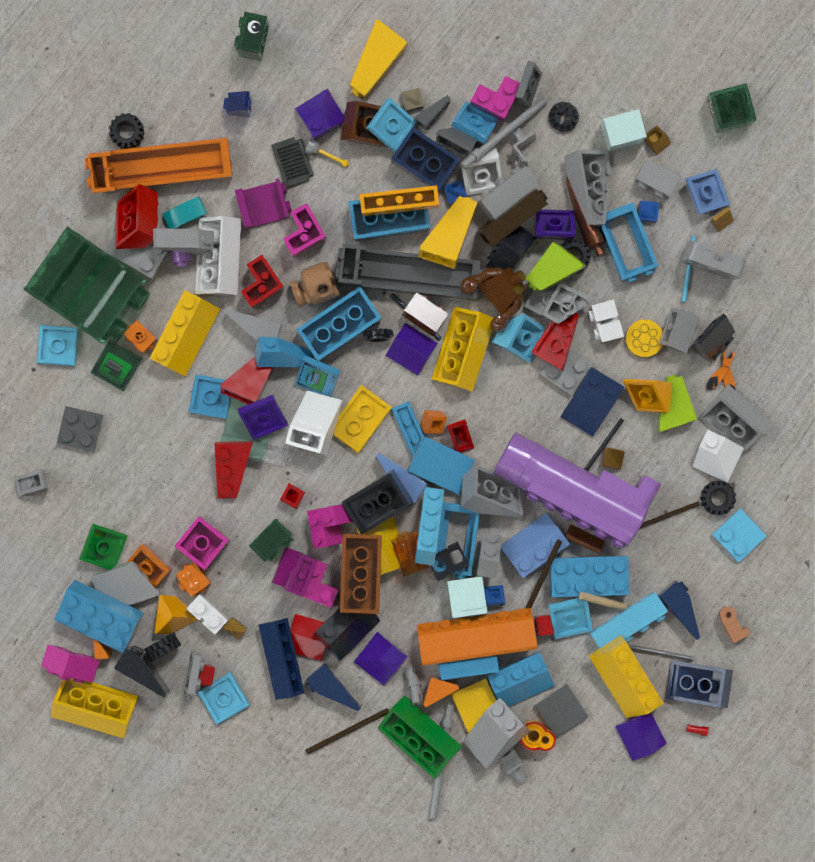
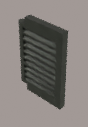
(292, 161)

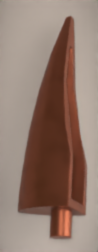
(590, 233)

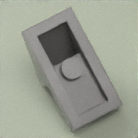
(31, 482)

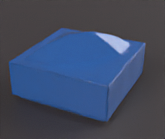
(454, 190)
(648, 211)
(494, 596)

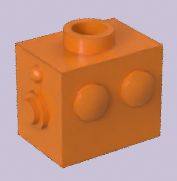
(144, 344)
(193, 579)

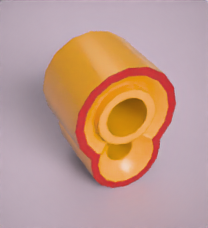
(538, 737)

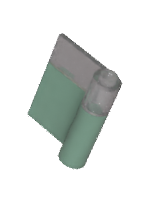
(266, 449)

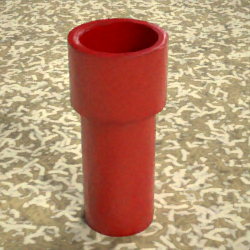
(703, 731)

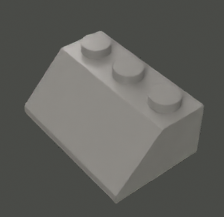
(735, 418)

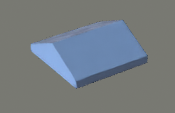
(707, 192)

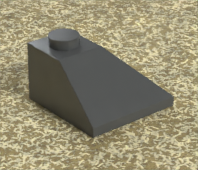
(457, 140)

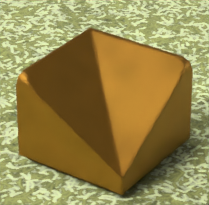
(613, 458)
(235, 628)

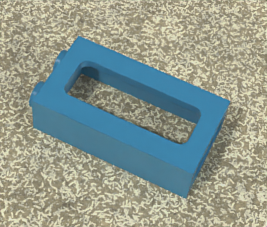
(650, 263)
(447, 508)

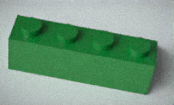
(419, 737)

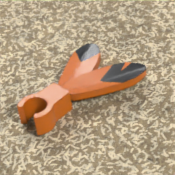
(723, 372)

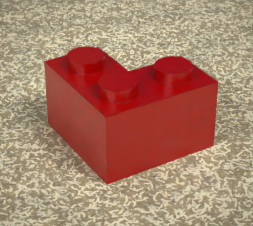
(266, 284)

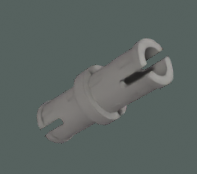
(414, 685)

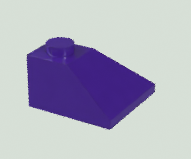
(320, 114)
(380, 658)

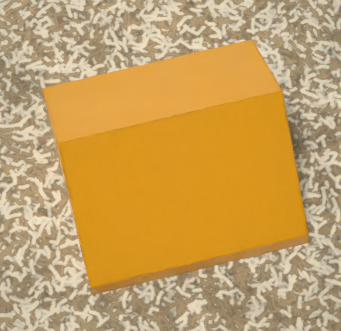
(649, 394)

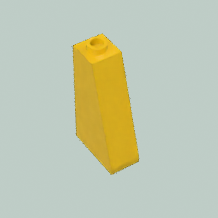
(377, 58)
(449, 235)

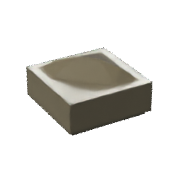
(412, 99)

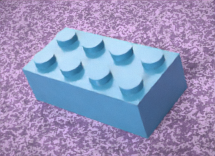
(386, 224)
(339, 324)
(590, 575)
(98, 616)

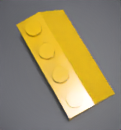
(185, 333)
(463, 349)
(389, 531)
(625, 678)
(94, 707)

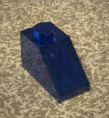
(238, 103)

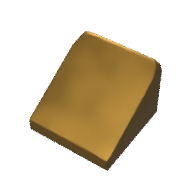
(657, 140)
(722, 219)

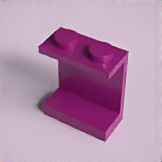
(263, 204)
(294, 571)

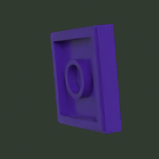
(263, 417)

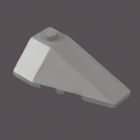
(588, 177)

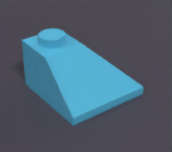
(520, 336)

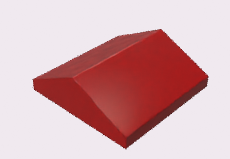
(303, 639)

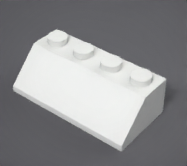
(219, 268)

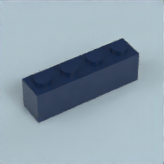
(281, 659)

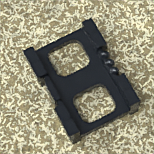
(450, 567)

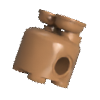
(316, 286)

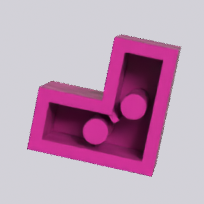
(496, 103)
(308, 234)
(326, 523)
(317, 589)
(69, 664)

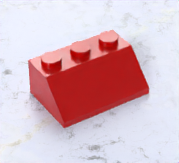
(136, 218)

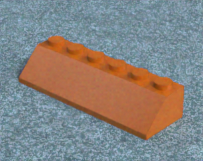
(476, 636)

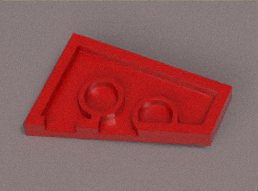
(556, 342)
(231, 463)

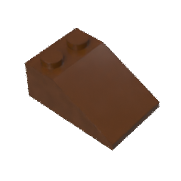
(355, 124)

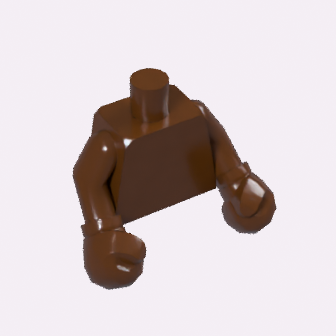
(503, 290)

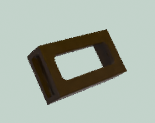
(513, 217)

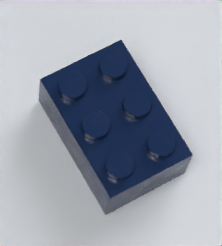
(425, 159)

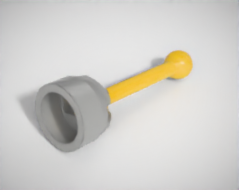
(313, 148)

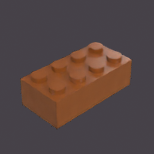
(360, 573)

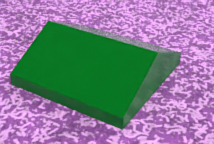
(103, 546)

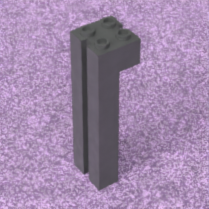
(402, 272)

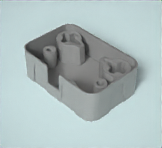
(704, 258)

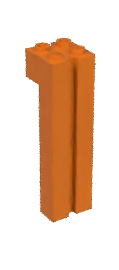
(158, 164)

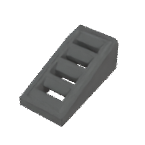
(430, 114)

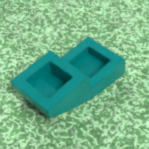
(184, 213)

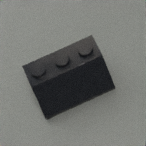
(344, 631)

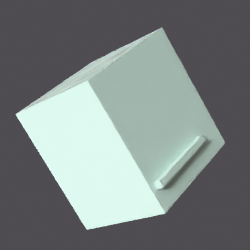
(623, 130)
(467, 597)

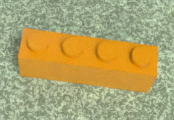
(399, 200)

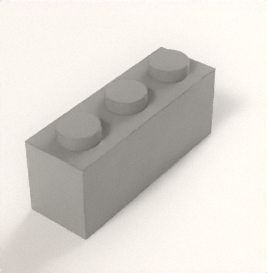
(507, 192)

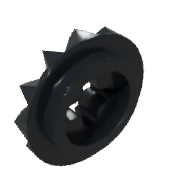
(555, 120)
(378, 335)

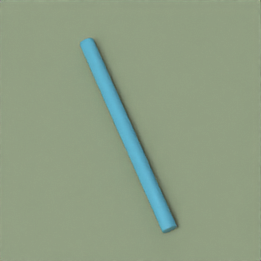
(687, 278)

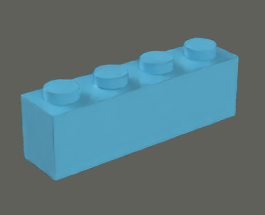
(429, 526)
(630, 620)

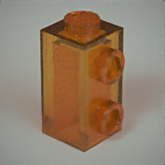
(405, 551)

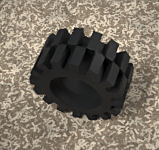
(124, 119)
(581, 248)
(729, 494)
(162, 647)

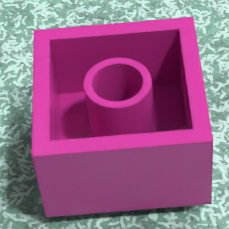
(202, 542)

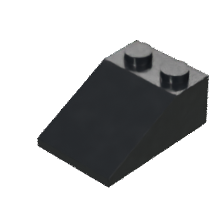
(713, 338)
(377, 502)
(139, 668)

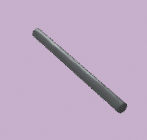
(659, 652)

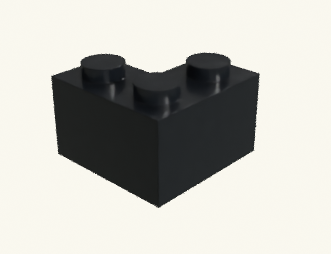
(511, 249)

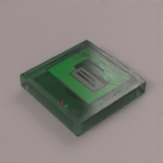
(116, 365)

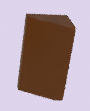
(584, 538)

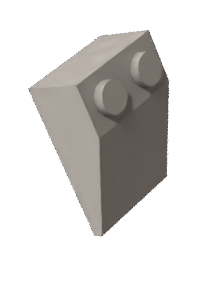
(144, 260)
(490, 494)
(495, 733)

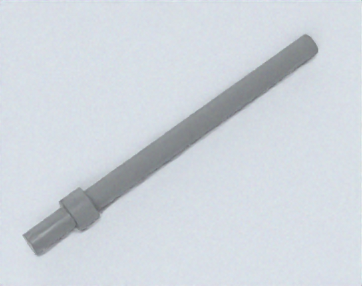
(477, 154)
(447, 723)

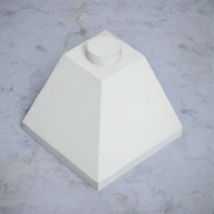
(482, 174)
(717, 456)

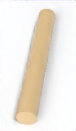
(602, 601)

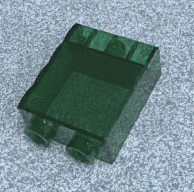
(88, 287)

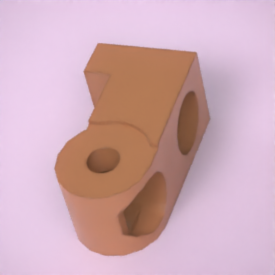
(731, 625)

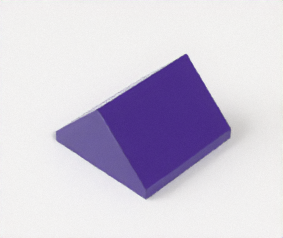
(555, 224)
(411, 349)
(641, 736)

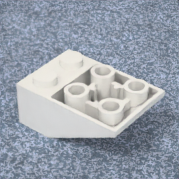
(314, 423)

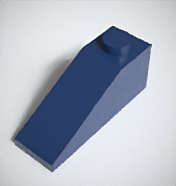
(679, 603)
(329, 686)

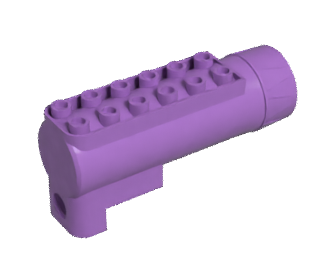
(595, 502)

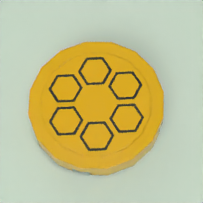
(644, 338)

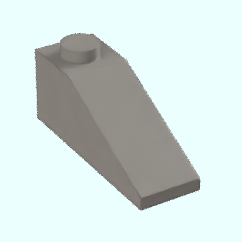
(183, 240)
(255, 326)

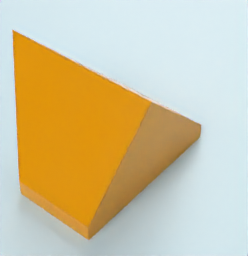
(172, 615)

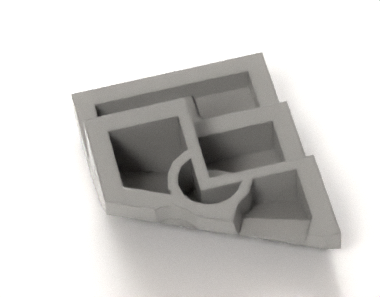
(557, 302)
(125, 583)

